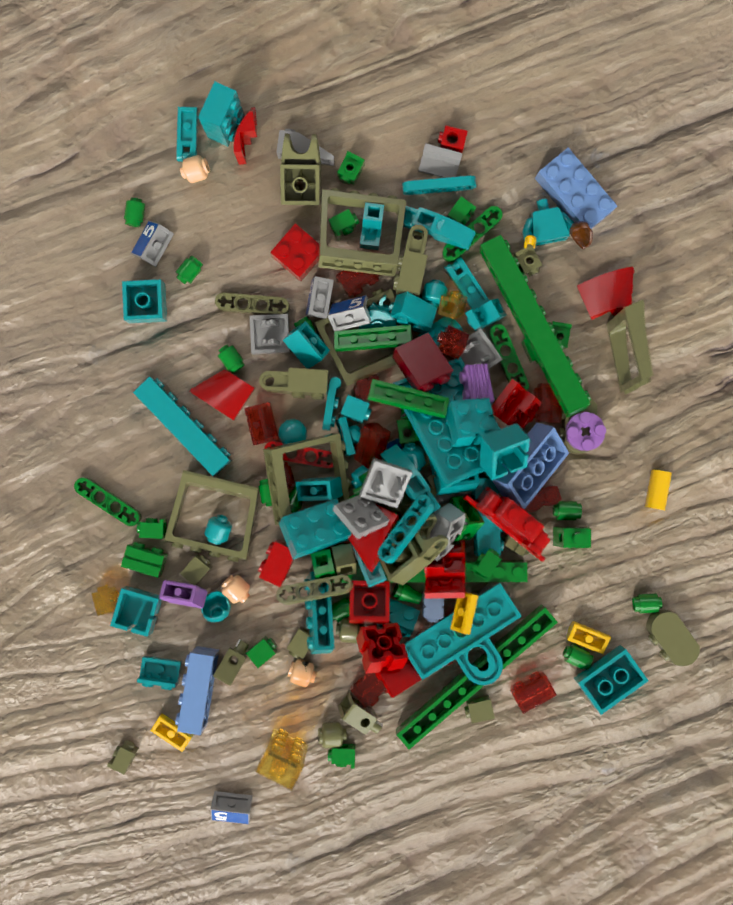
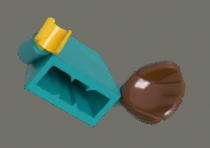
(554, 226)

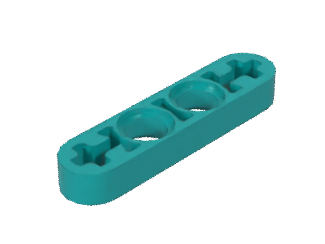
(439, 185)
(403, 527)

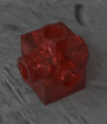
(452, 341)

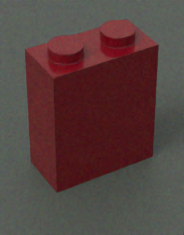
(422, 363)

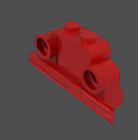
(512, 520)

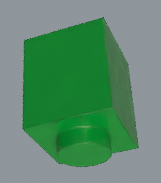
(262, 651)

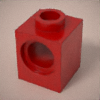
(458, 134)

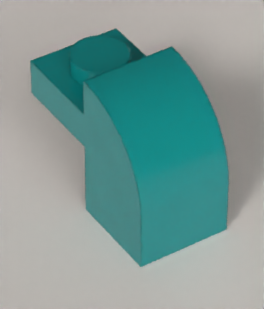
(371, 226)
(485, 314)

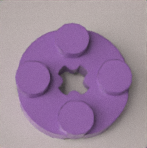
(596, 429)

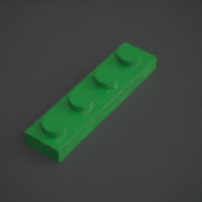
(372, 338)
(408, 398)

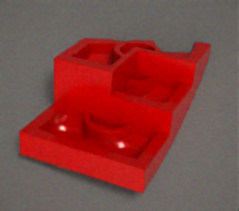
(243, 135)
(608, 292)
(224, 393)
(516, 405)
(368, 546)
(448, 575)
(398, 680)

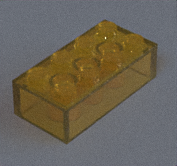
(282, 758)

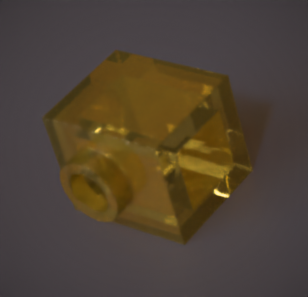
(452, 304)
(105, 599)

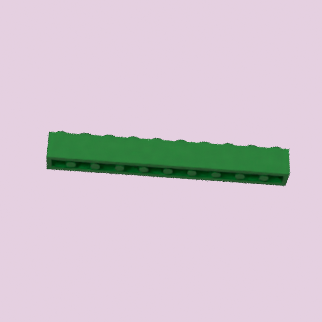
(534, 326)
(505, 572)
(461, 688)

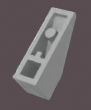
(301, 145)

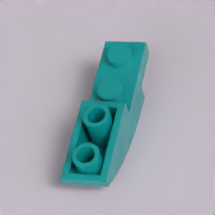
(439, 227)
(417, 485)

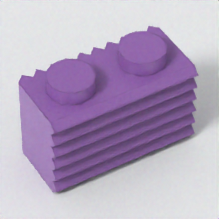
(476, 382)
(183, 594)

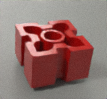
(381, 648)

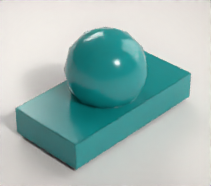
(349, 435)

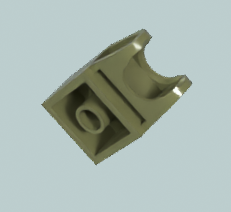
(300, 166)
(412, 263)
(298, 382)
(417, 554)

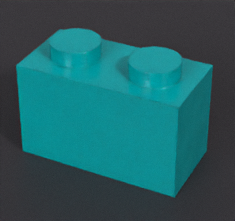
(413, 311)
(306, 345)
(356, 409)
(319, 489)

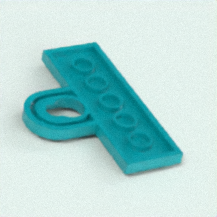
(440, 645)

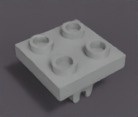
(268, 333)
(480, 350)
(385, 483)
(360, 516)

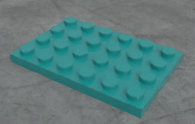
(450, 462)

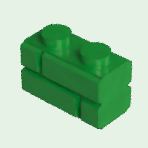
(144, 559)

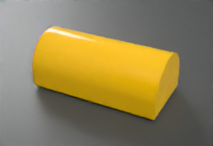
(658, 489)
(464, 613)
(588, 637)
(167, 730)

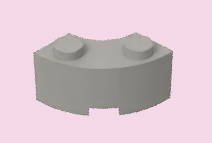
(449, 524)

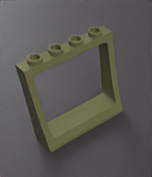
(359, 260)
(634, 318)
(366, 370)
(276, 473)
(219, 485)

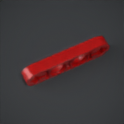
(300, 458)

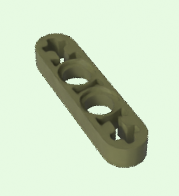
(252, 304)
(314, 589)

